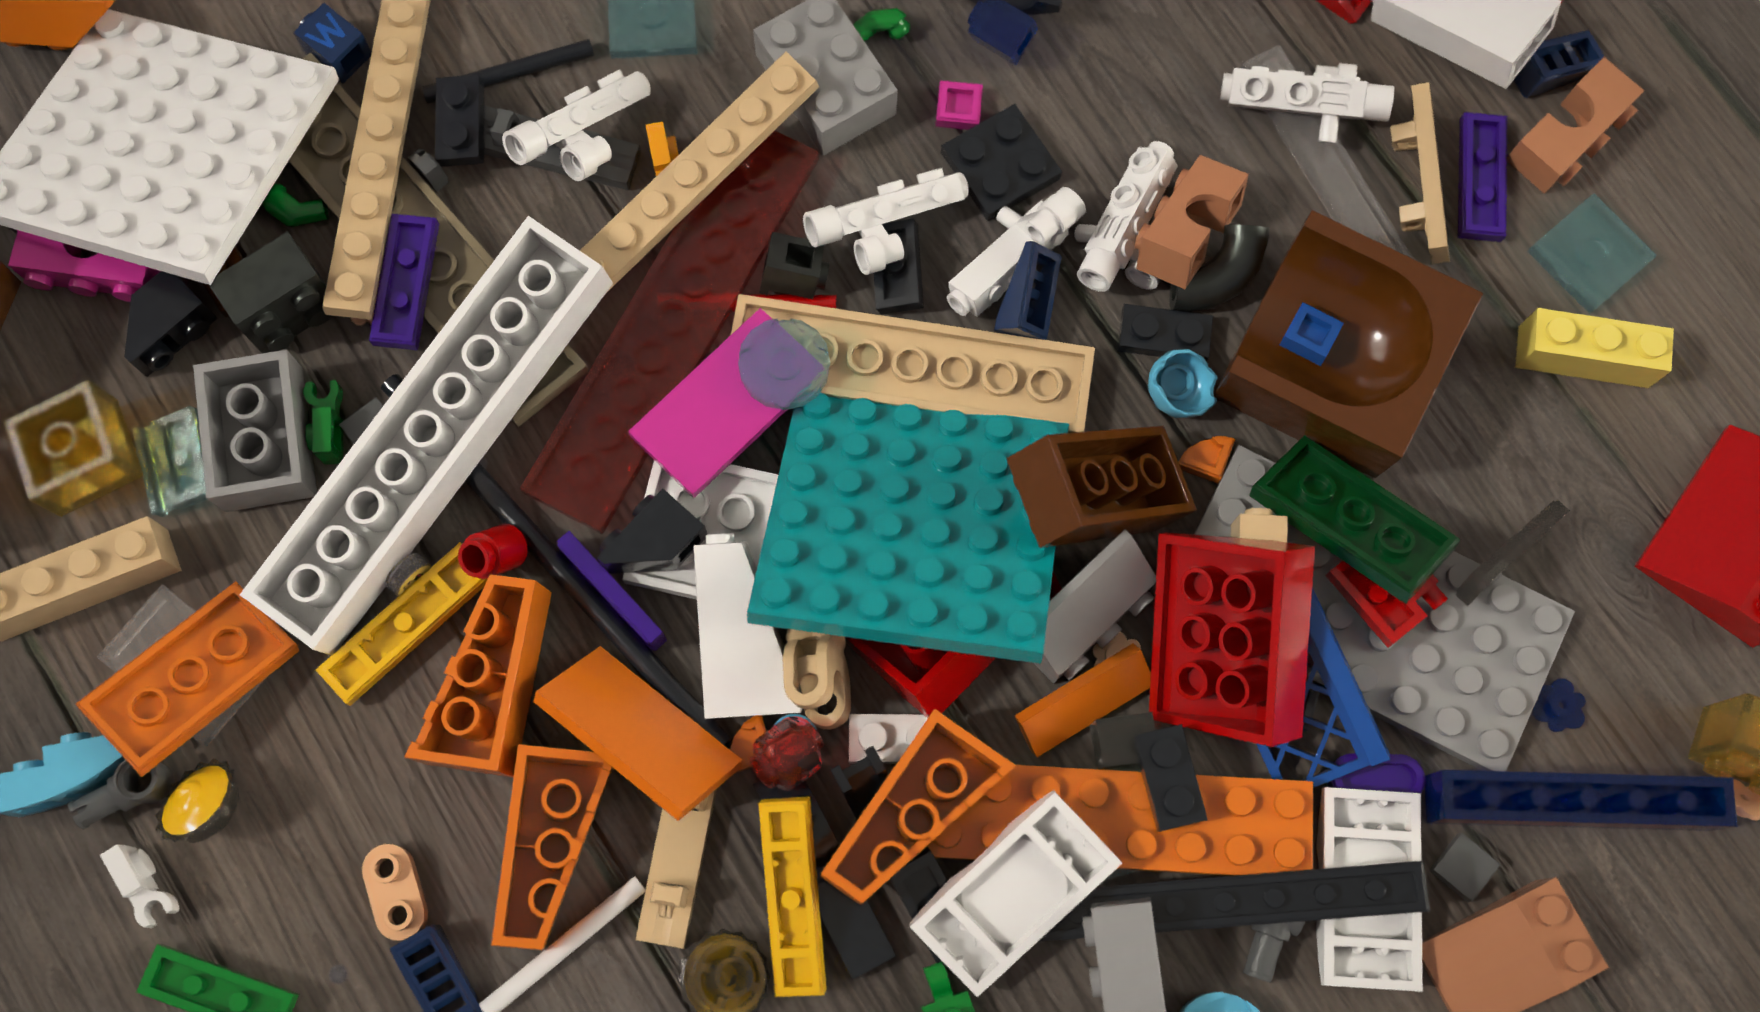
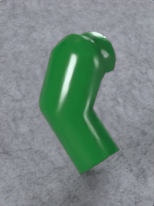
(883, 19)
(292, 212)

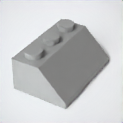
(1093, 604)

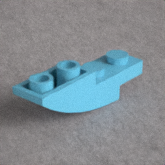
(63, 775)

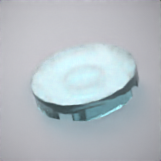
(784, 363)

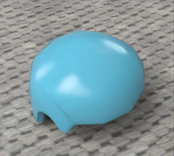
(1182, 384)

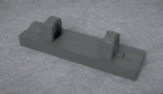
(616, 172)

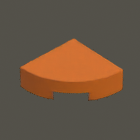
(1207, 458)
(744, 738)

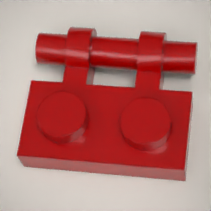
(1380, 609)

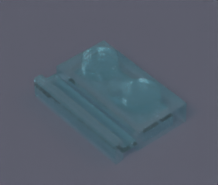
(172, 461)

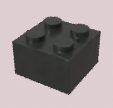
(273, 294)

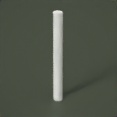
(563, 946)

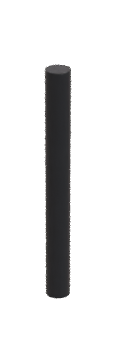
(525, 66)

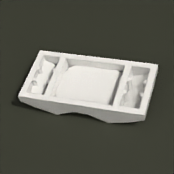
(1369, 830)
(1014, 892)

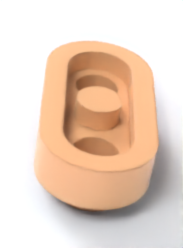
(397, 890)

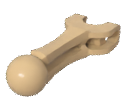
(821, 670)

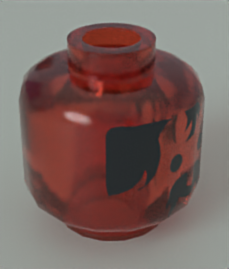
(787, 754)

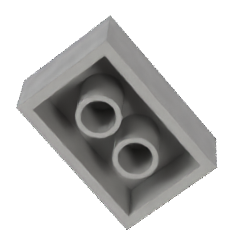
(852, 84)
(254, 431)

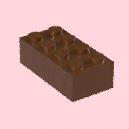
(1100, 484)

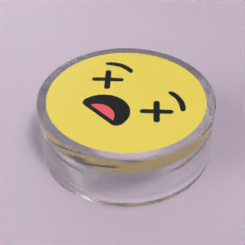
(406, 573)

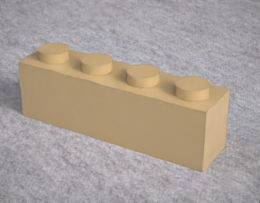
(84, 575)

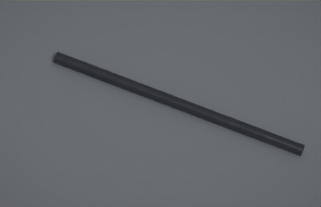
(584, 594)

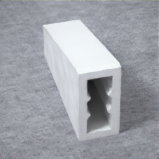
(1478, 35)
(737, 658)

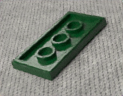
(1355, 518)

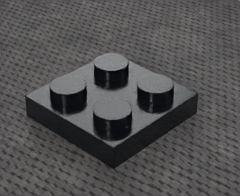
(1001, 161)

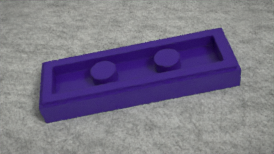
(1482, 177)
(404, 282)
(611, 591)

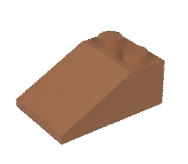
(1512, 952)

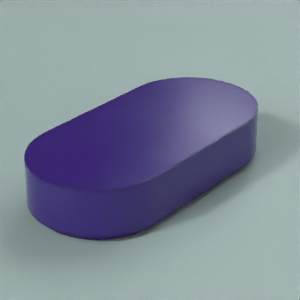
(1394, 775)

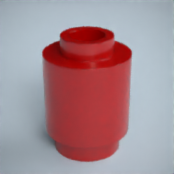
(493, 551)

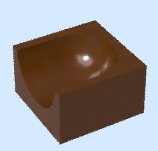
(1382, 366)

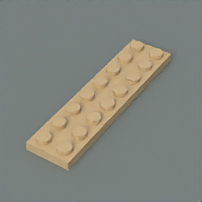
(942, 364)

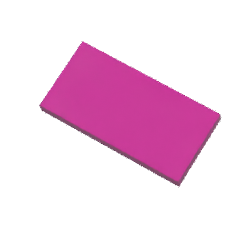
(706, 417)

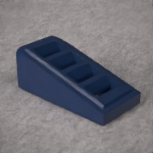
(1537, 78)
(1028, 309)
(444, 953)

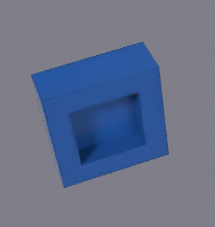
(1311, 334)

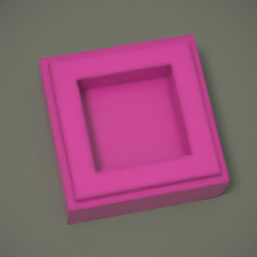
(959, 105)

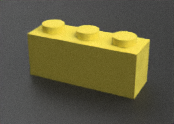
(1594, 348)

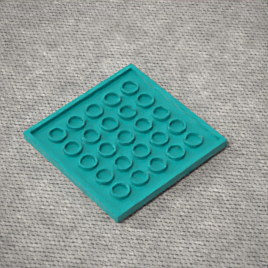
(905, 531)

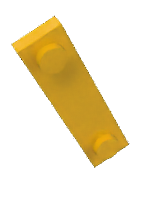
(399, 628)
(792, 897)

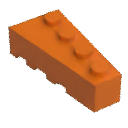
(488, 682)
(920, 798)
(546, 830)

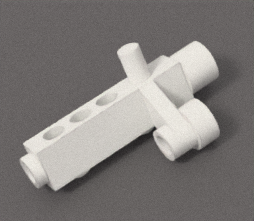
(1328, 93)
(579, 152)
(1130, 207)
(868, 215)
(993, 269)

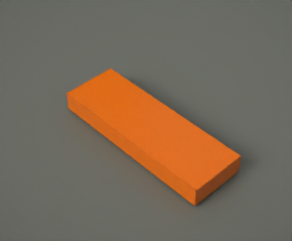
(1084, 700)

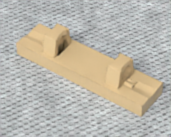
(1421, 135)
(678, 862)

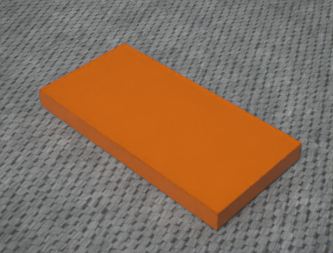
(187, 679)
(638, 732)

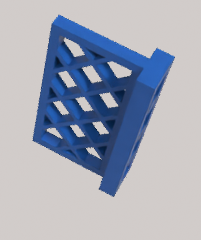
(1347, 702)

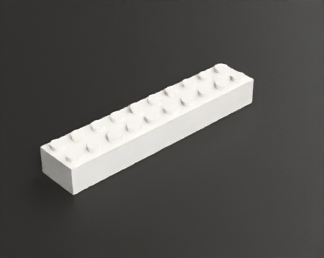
(428, 437)

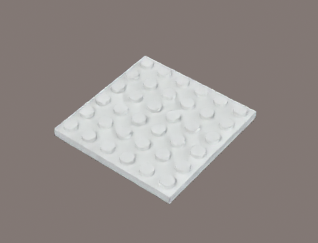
(158, 144)

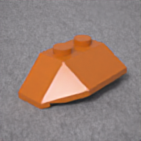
(49, 22)

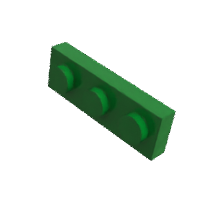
(208, 987)

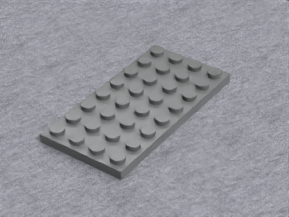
(1457, 676)

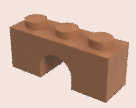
(1596, 103)
(1177, 238)

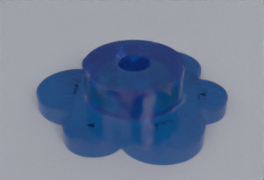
(1548, 708)

